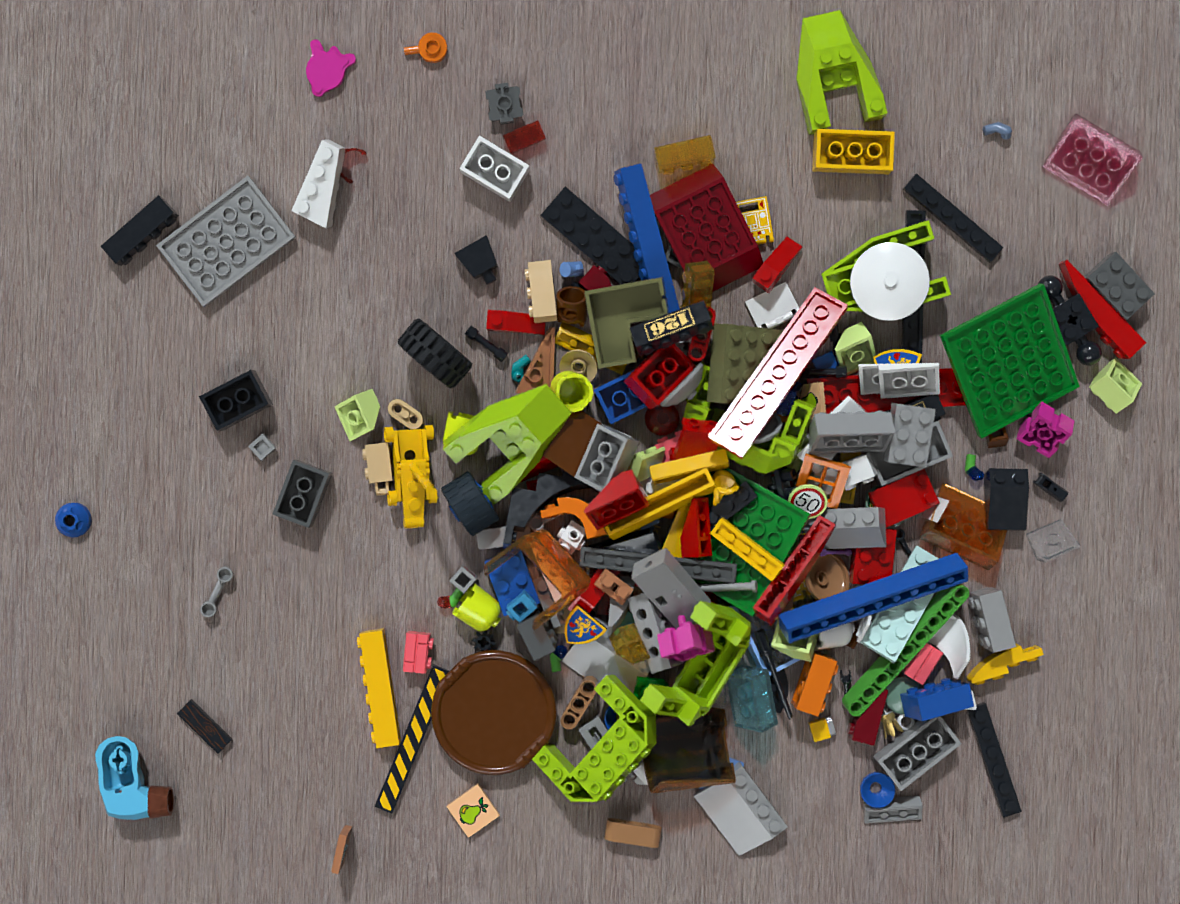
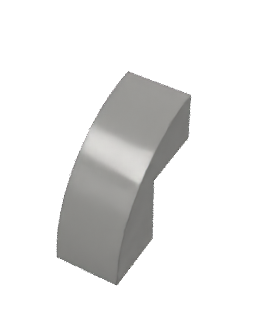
(494, 537)

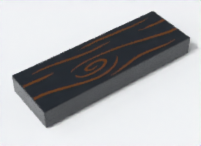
(204, 726)

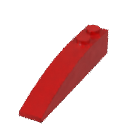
(1112, 326)
(794, 572)

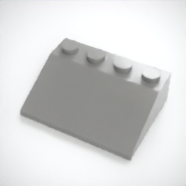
(600, 659)
(741, 812)

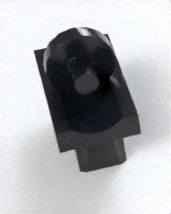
(781, 481)

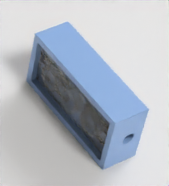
(780, 659)

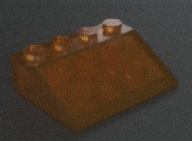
(964, 529)

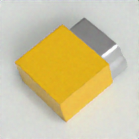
(822, 729)

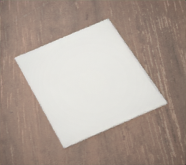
(938, 511)

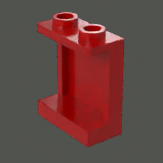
(693, 439)

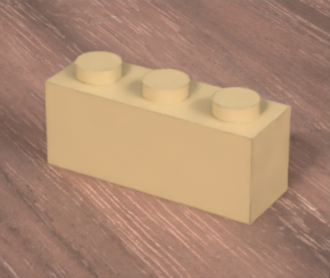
(541, 291)

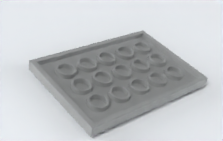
(226, 241)

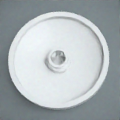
(889, 281)

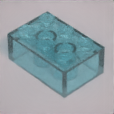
(752, 698)

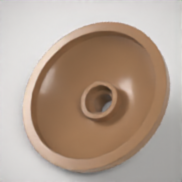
(827, 577)

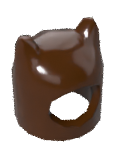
(571, 305)

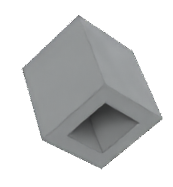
(463, 579)

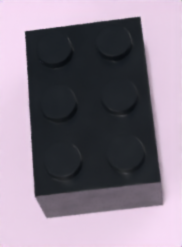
(235, 400)

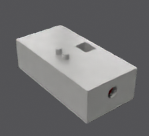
(668, 586)

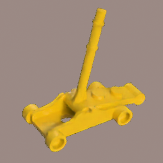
(411, 476)

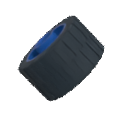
(469, 503)

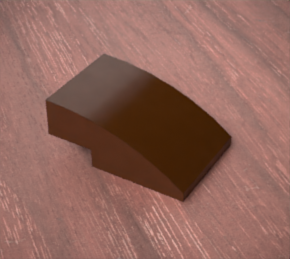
(571, 442)

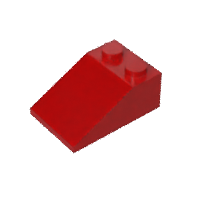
(905, 497)
(617, 500)

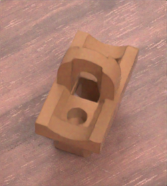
(608, 581)

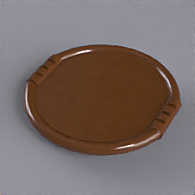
(493, 712)

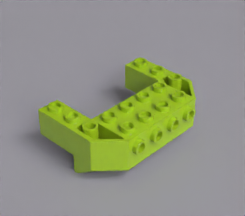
(761, 456)
(705, 674)
(613, 755)

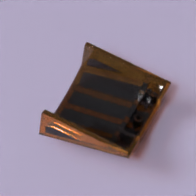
(689, 754)

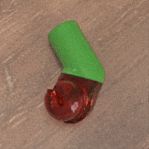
(450, 601)

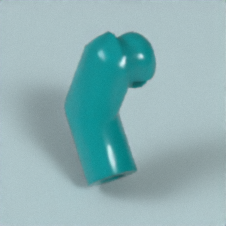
(518, 368)

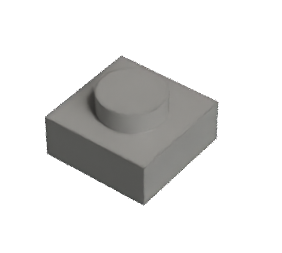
(262, 447)

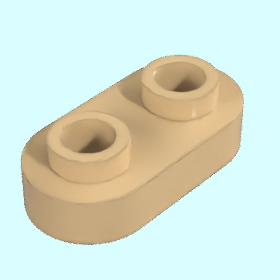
(406, 413)

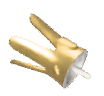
(887, 720)

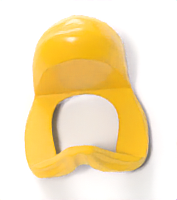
(725, 485)

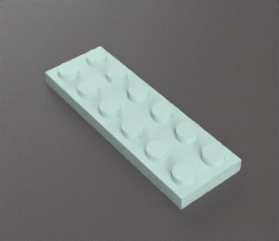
(894, 626)

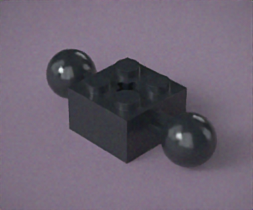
(1081, 319)

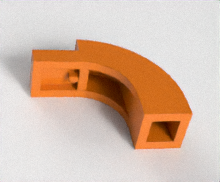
(575, 507)

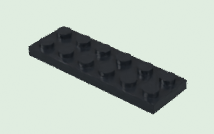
(592, 236)

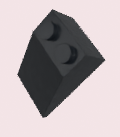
(1006, 498)

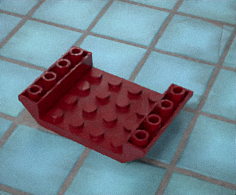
(707, 226)

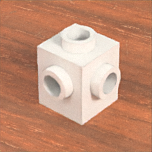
(571, 537)

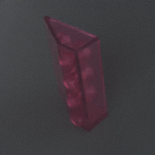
(1092, 159)

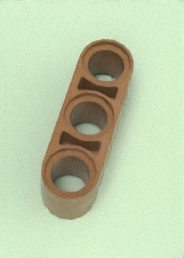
(575, 710)
(633, 832)

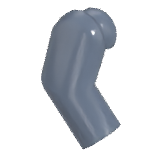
(1000, 128)

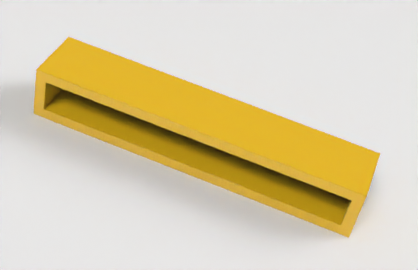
(664, 502)
(379, 687)

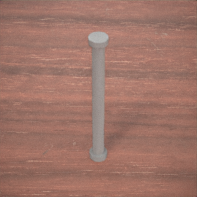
(730, 586)

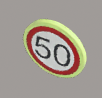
(809, 498)

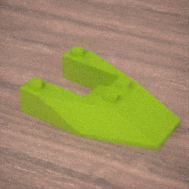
(832, 61)
(838, 276)
(519, 428)

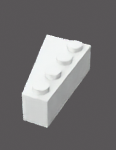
(319, 191)

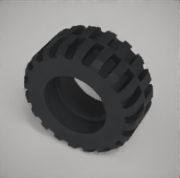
(434, 353)

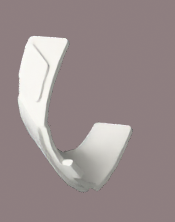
(950, 639)

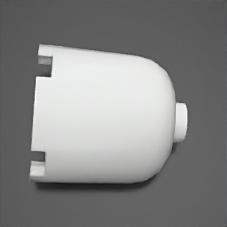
(835, 637)

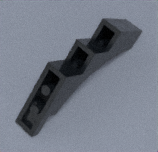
(527, 503)

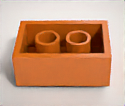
(814, 684)

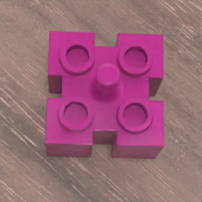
(1045, 429)
(685, 641)

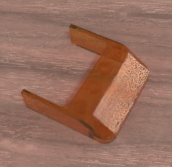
(553, 563)

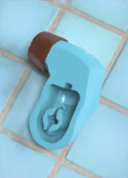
(123, 783)

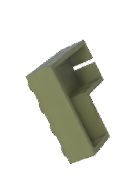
(614, 311)
(734, 357)

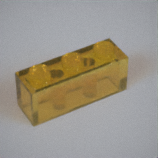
(684, 155)
(697, 283)

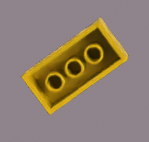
(853, 151)

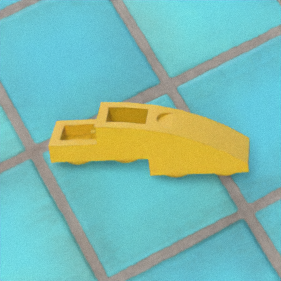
(996, 664)

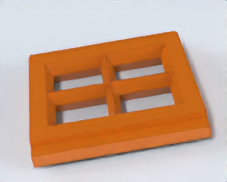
(838, 486)

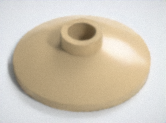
(589, 366)

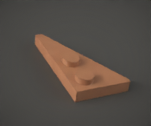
(541, 366)

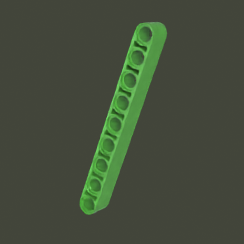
(887, 670)

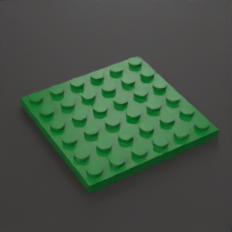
(1010, 360)
(768, 522)

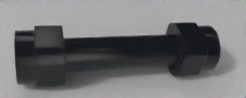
(473, 333)
(839, 372)

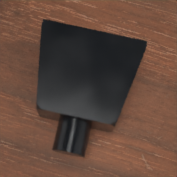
(479, 259)

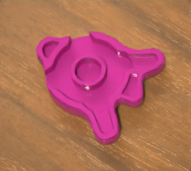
(327, 69)

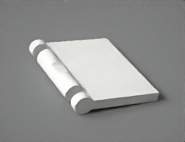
(772, 307)

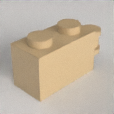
(379, 465)

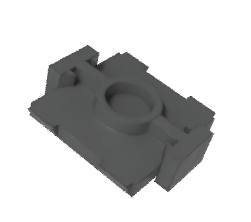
(504, 103)

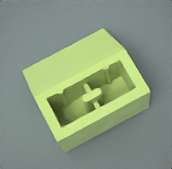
(642, 461)

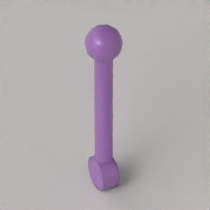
(848, 552)

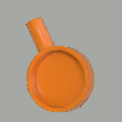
(431, 48)

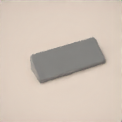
(897, 810)

